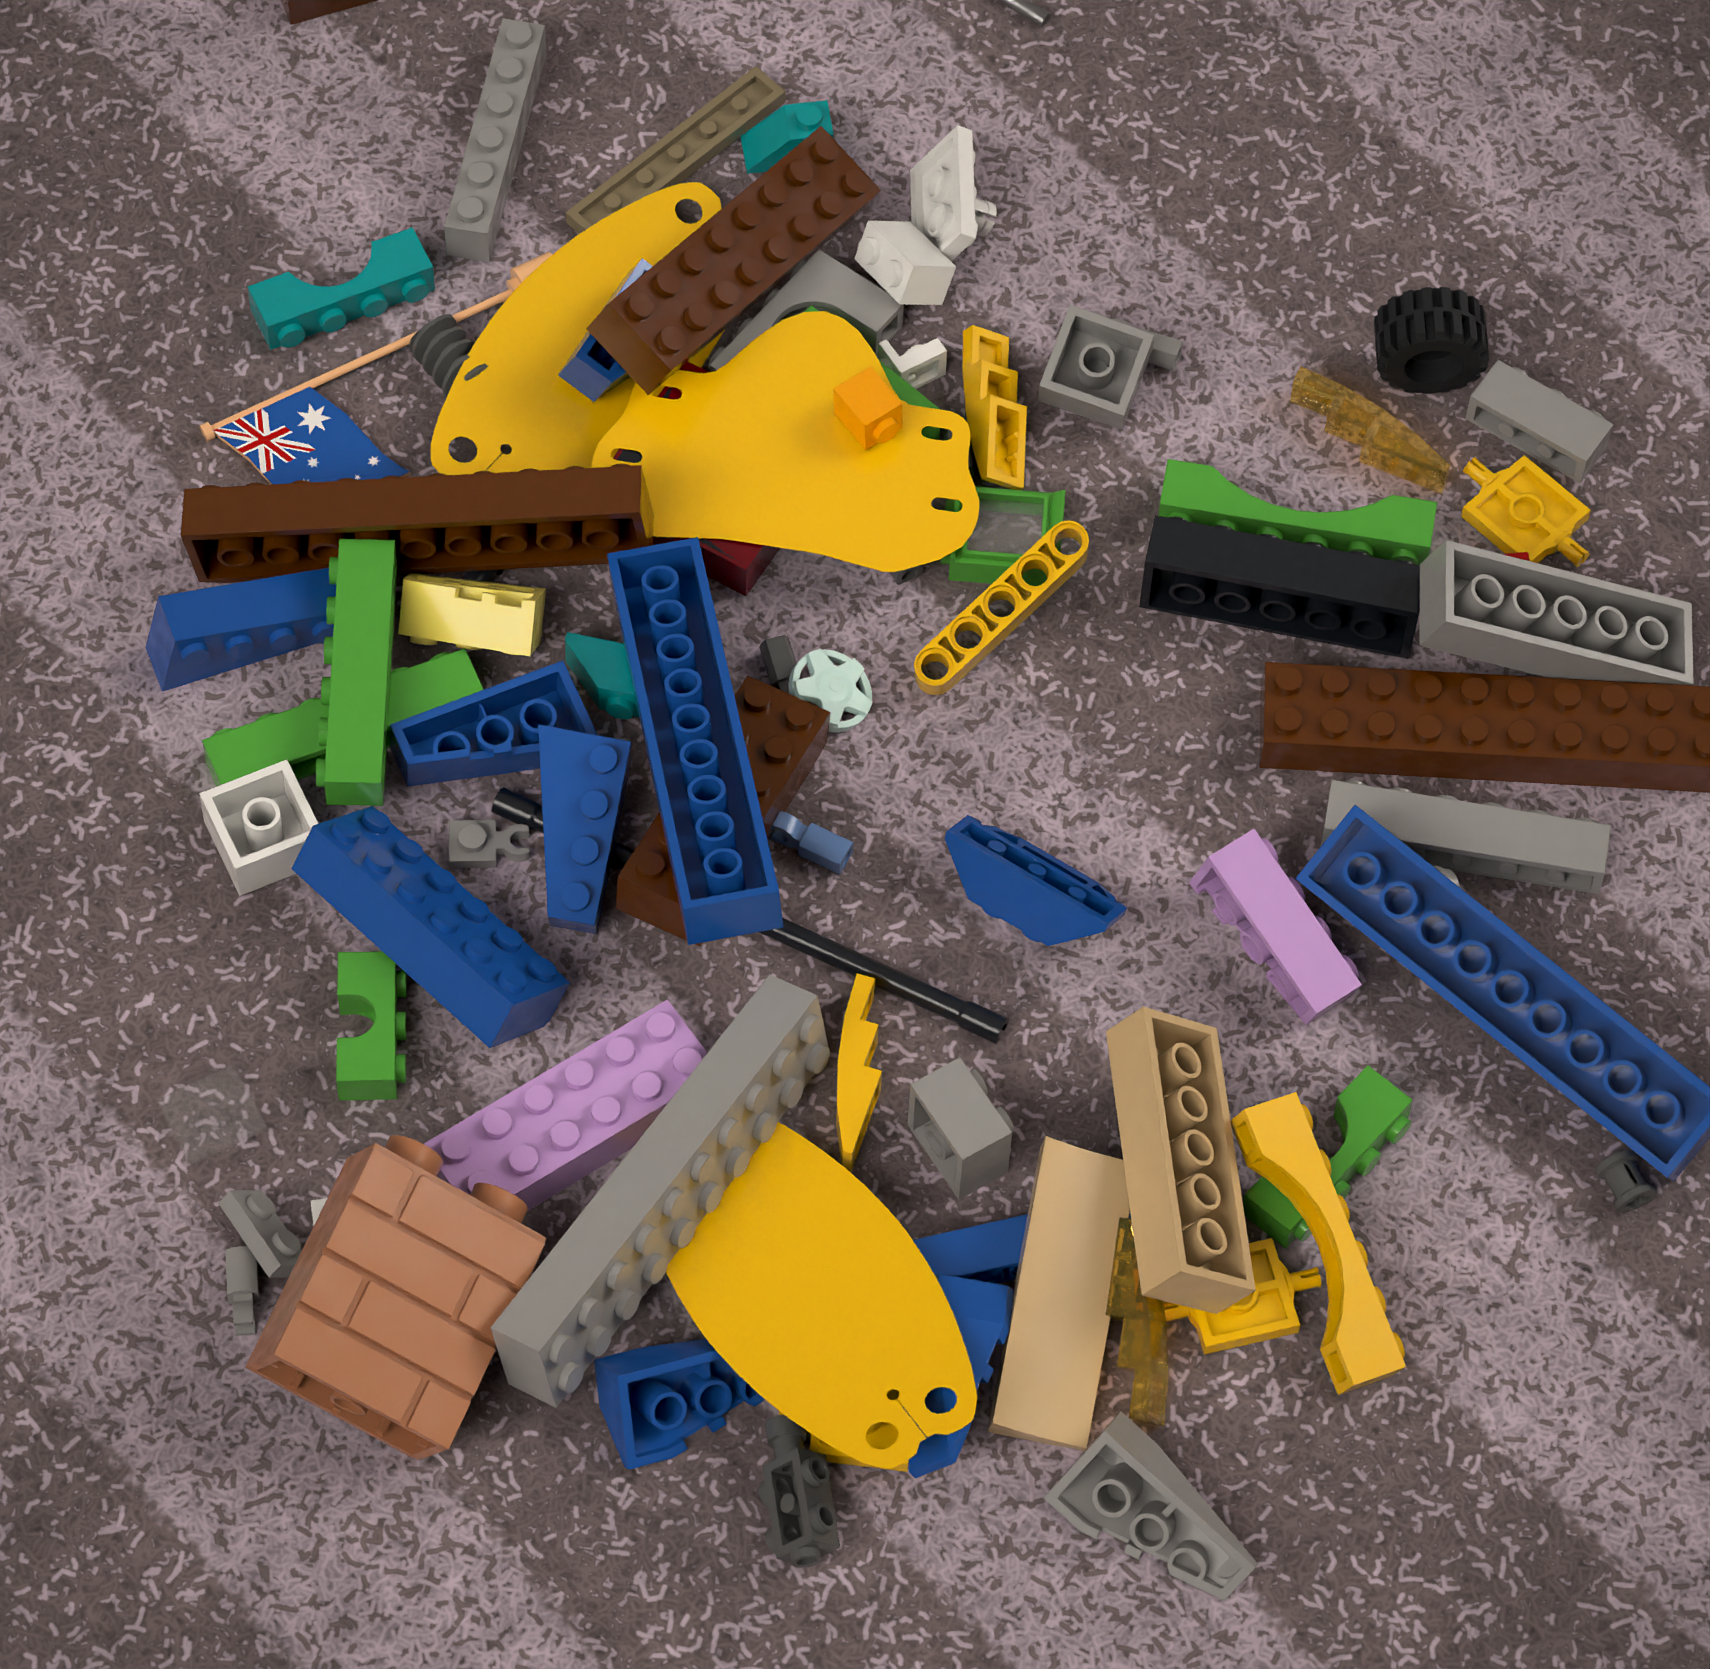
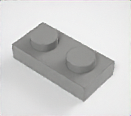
(262, 1231)

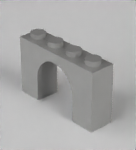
(828, 288)

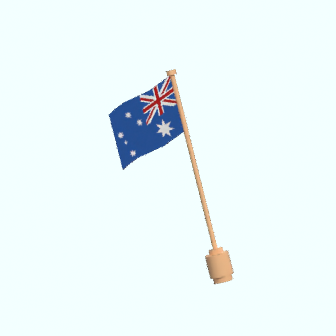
(310, 437)

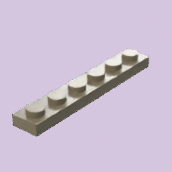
(683, 148)

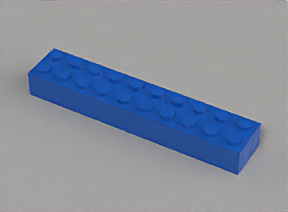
(694, 742)
(1512, 991)

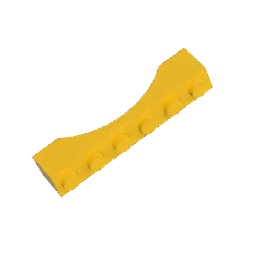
(1282, 1148)

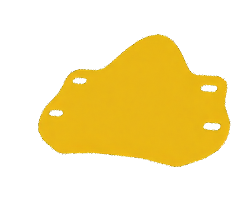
(771, 464)

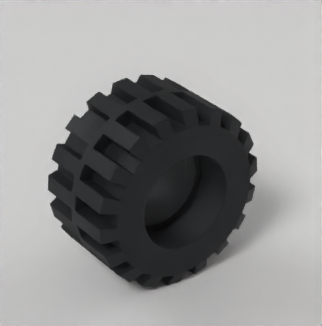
(1431, 340)

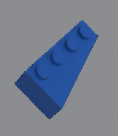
(236, 625)
(488, 729)
(581, 809)

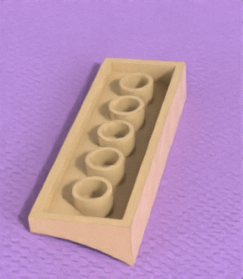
(1061, 1298)

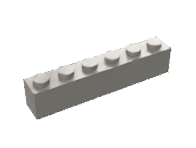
(495, 140)
(1482, 836)

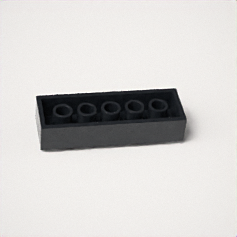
(1281, 586)

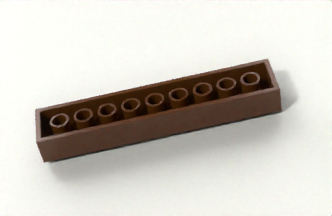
(435, 519)
(1485, 727)

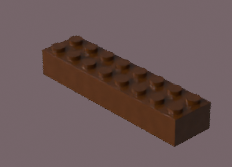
(733, 260)

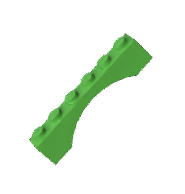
(1385, 530)

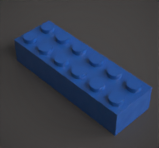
(430, 926)

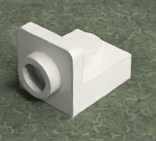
(918, 364)

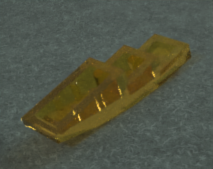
(1383, 438)
(1143, 1334)

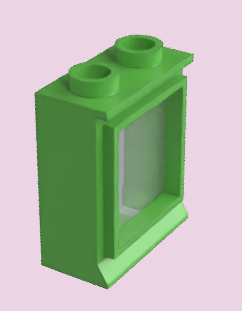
(1004, 531)

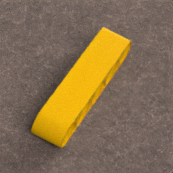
(1009, 587)

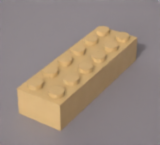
(1179, 1161)

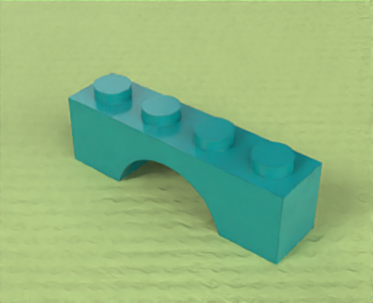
(294, 309)

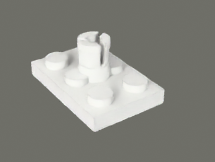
(945, 195)

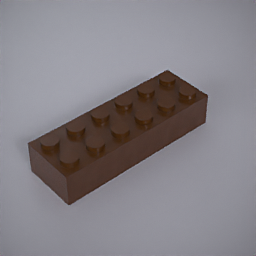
(782, 747)

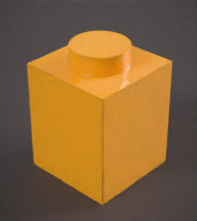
(868, 408)

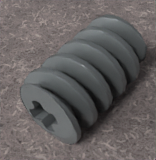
(442, 351)

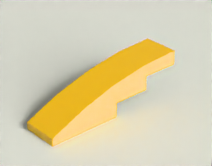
(992, 408)
(856, 1082)

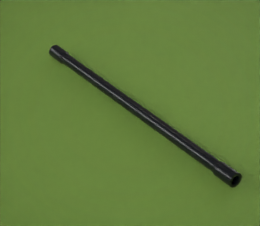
(964, 1013)

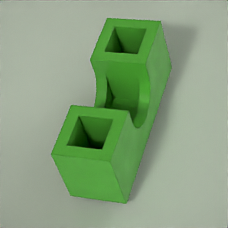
(370, 1063)

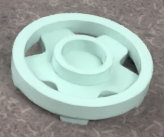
(833, 686)

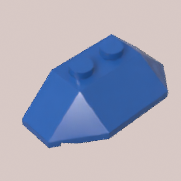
(1028, 885)

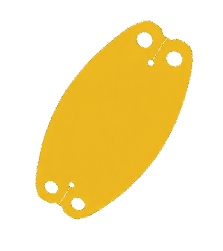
(535, 333)
(824, 1303)

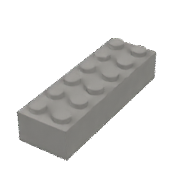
(1551, 619)

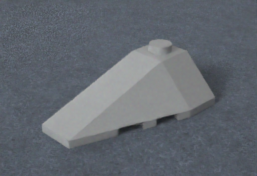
(1142, 1498)

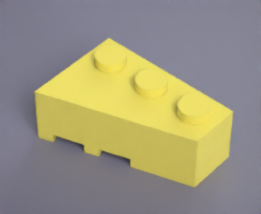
(472, 614)

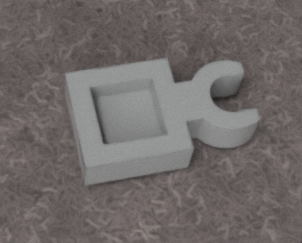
(479, 843)

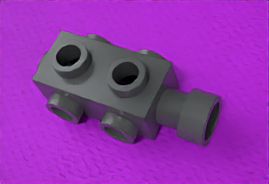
(797, 1497)

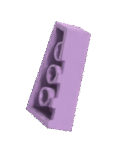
(1277, 925)

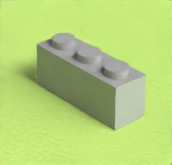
(1539, 421)

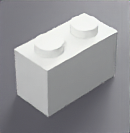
(905, 262)

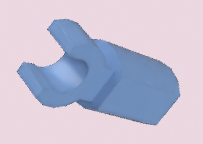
(813, 842)

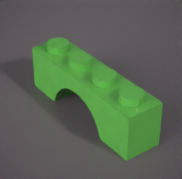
(1368, 1116)

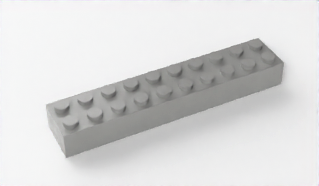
(661, 1192)

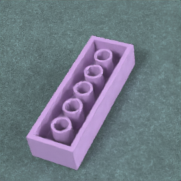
(574, 1112)

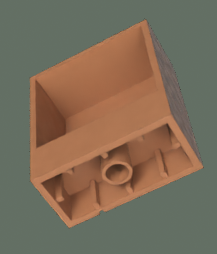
(398, 1297)

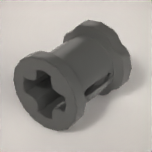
(1626, 1181)

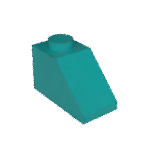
(782, 132)
(603, 673)

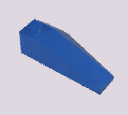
(984, 1320)
(664, 1395)

